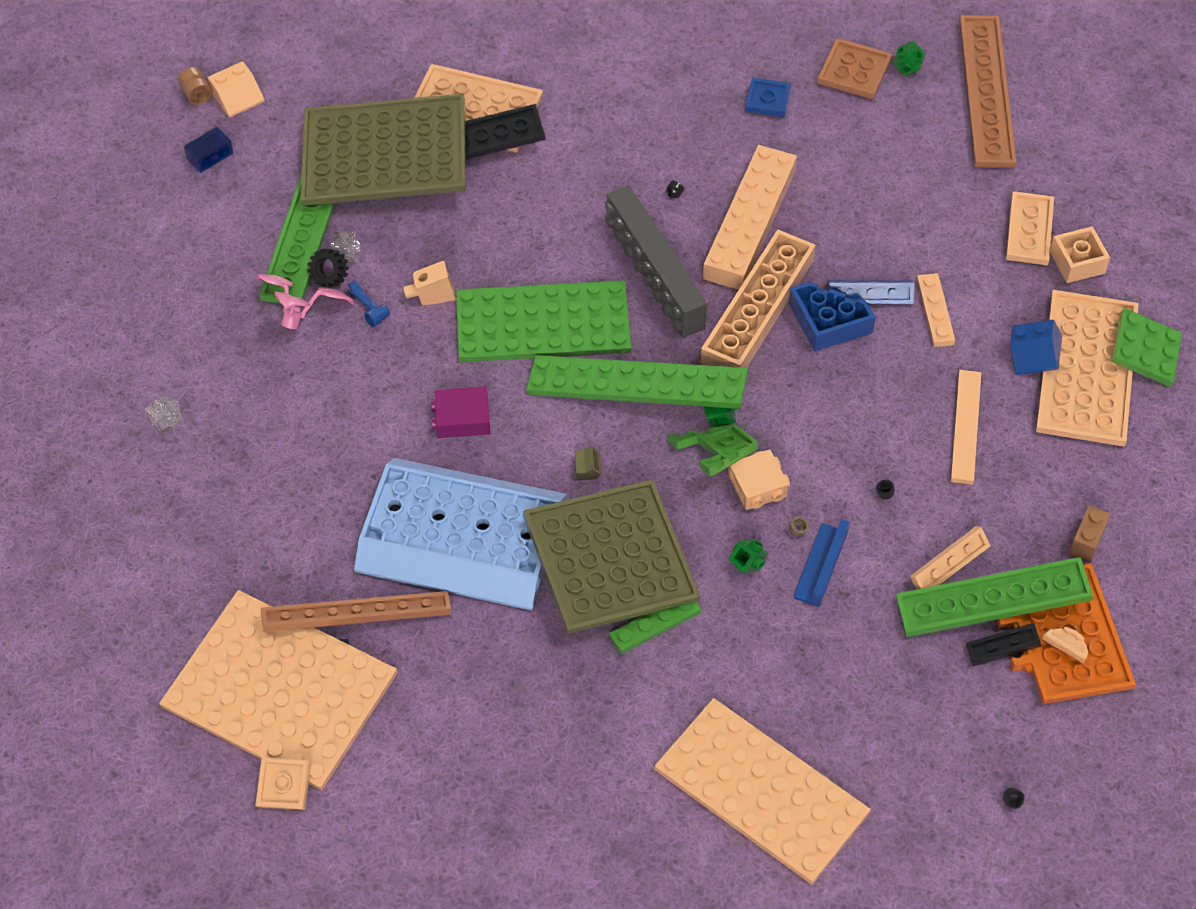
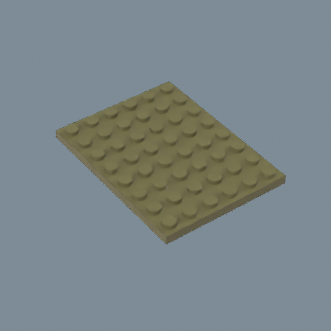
(384, 149)

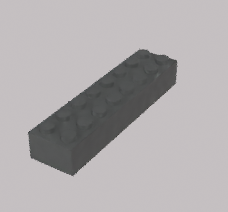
(656, 262)

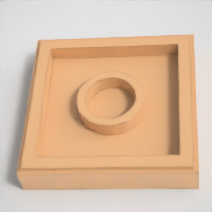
(283, 783)

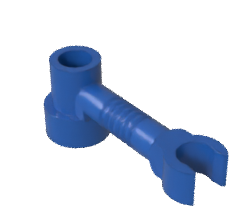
(375, 313)

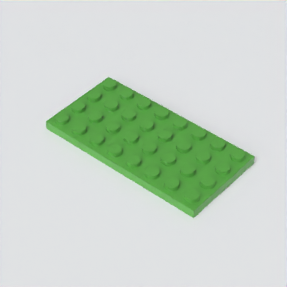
(543, 321)

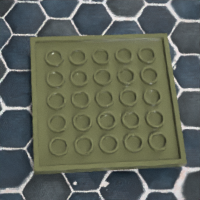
(610, 556)

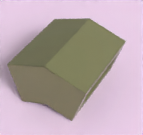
(587, 463)

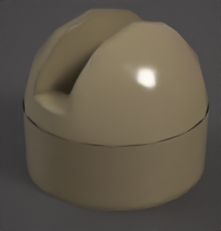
(803, 528)

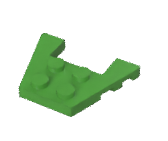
(725, 443)

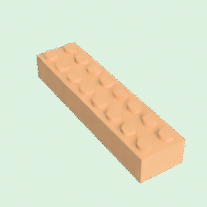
(749, 217)
(758, 302)

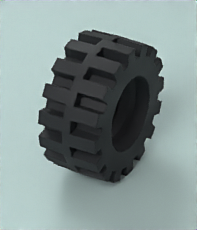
(339, 267)

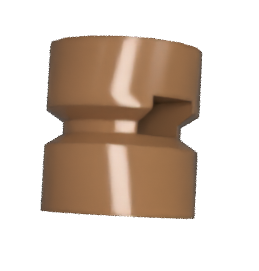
(195, 85)

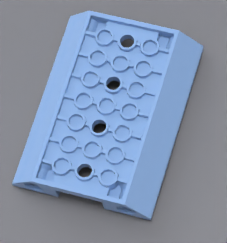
(453, 552)

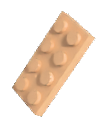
(1030, 228)

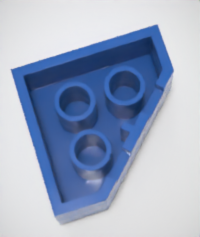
(829, 315)

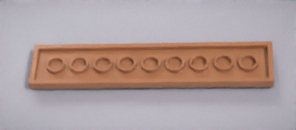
(987, 92)

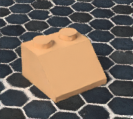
(235, 89)

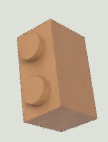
(1089, 533)

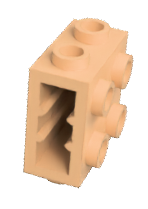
(759, 479)

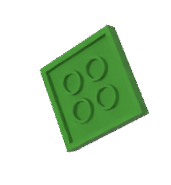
(1146, 347)

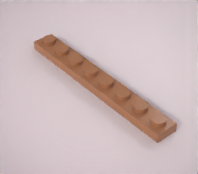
(355, 611)

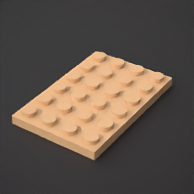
(481, 93)

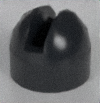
(674, 189)
(885, 486)
(1013, 802)

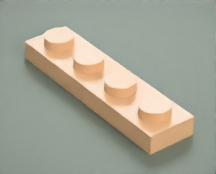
(935, 310)
(951, 559)

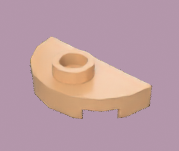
(1068, 641)

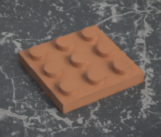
(854, 68)

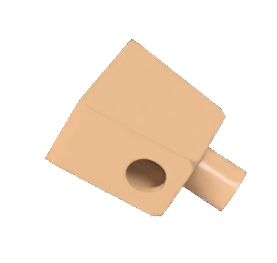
(431, 285)

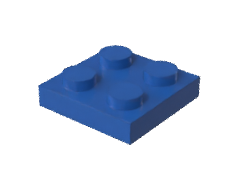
(768, 97)

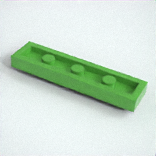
(652, 625)

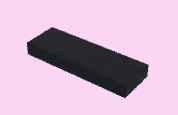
(1003, 644)

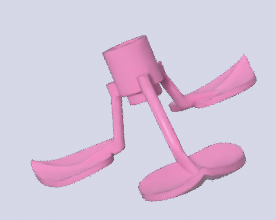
(291, 310)

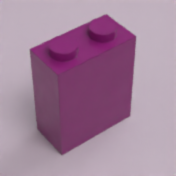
(461, 412)

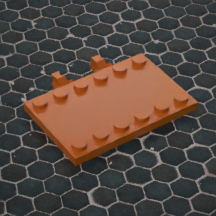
(1059, 674)

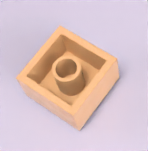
(1079, 254)

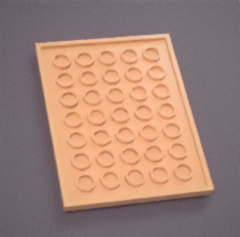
(279, 689)

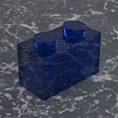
(208, 149)

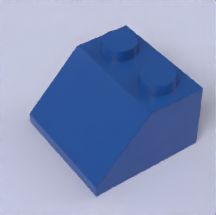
(1036, 347)

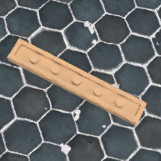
(966, 427)

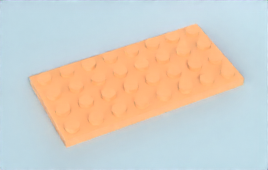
(1088, 392)
(762, 790)

